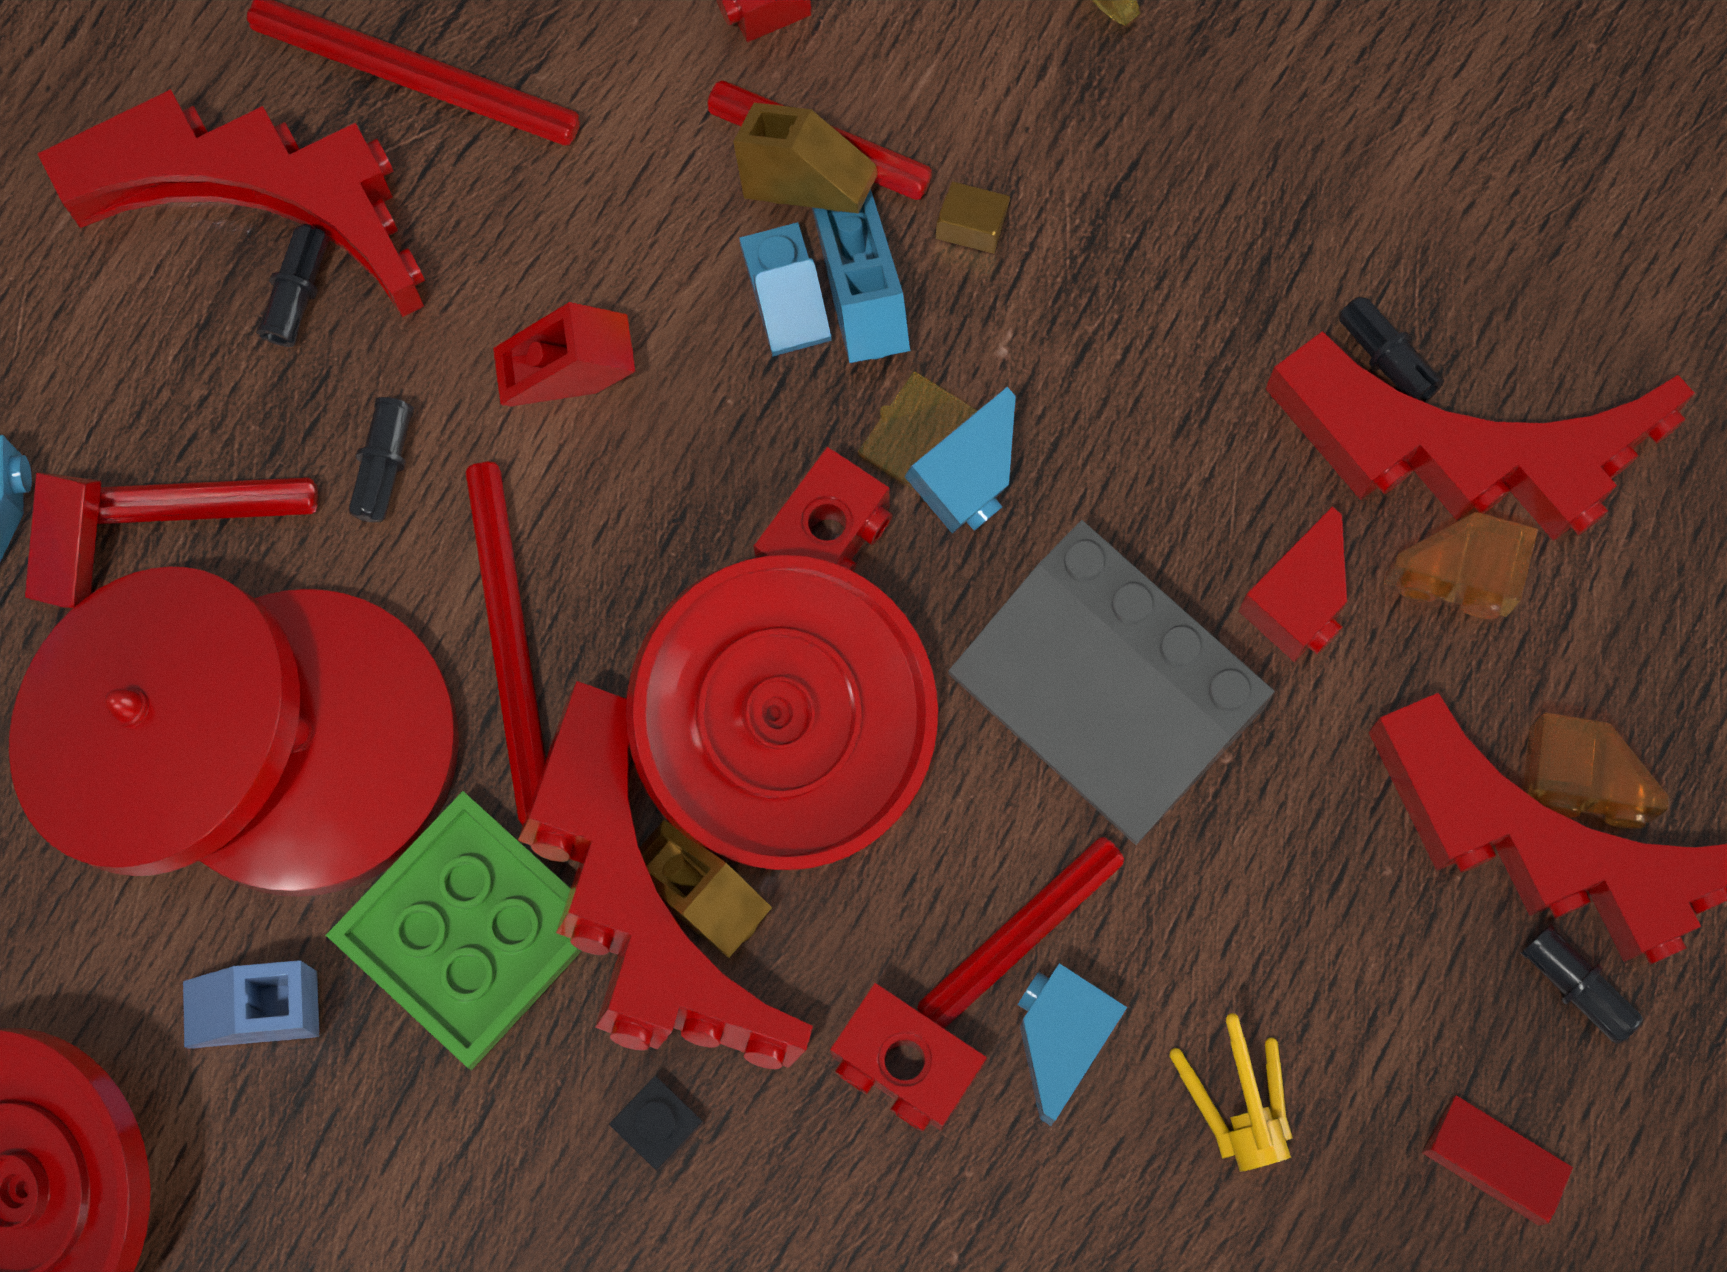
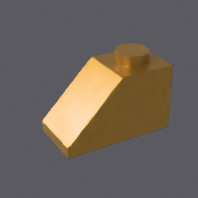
(702, 889)

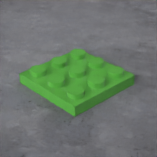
(461, 930)

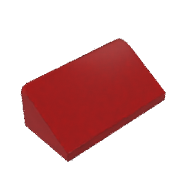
(62, 539)
(1498, 1161)

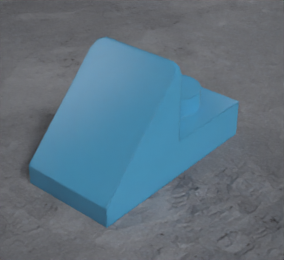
(786, 289)

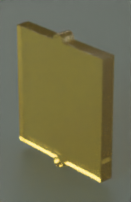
(913, 426)

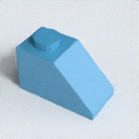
(969, 466)
(1063, 1034)

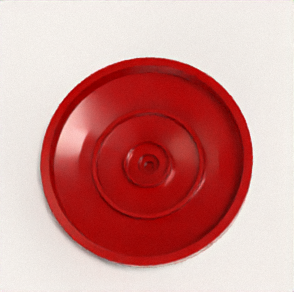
(782, 712)
(154, 721)
(366, 754)
(68, 1161)

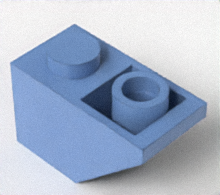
(251, 1005)

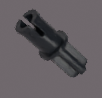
(293, 286)
(1390, 350)
(380, 459)
(1583, 985)

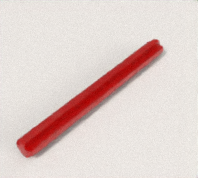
(414, 71)
(507, 631)

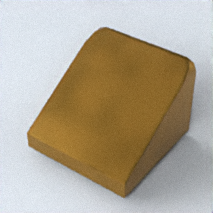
(972, 217)

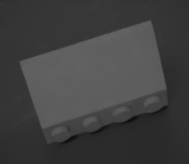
(1110, 682)

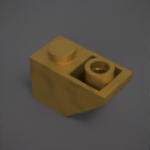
(800, 161)

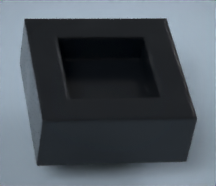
(656, 1123)

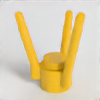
(1259, 1134)

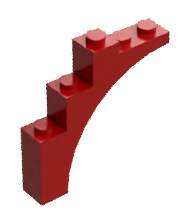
(168, 156)
(1467, 462)
(1469, 807)
(615, 908)

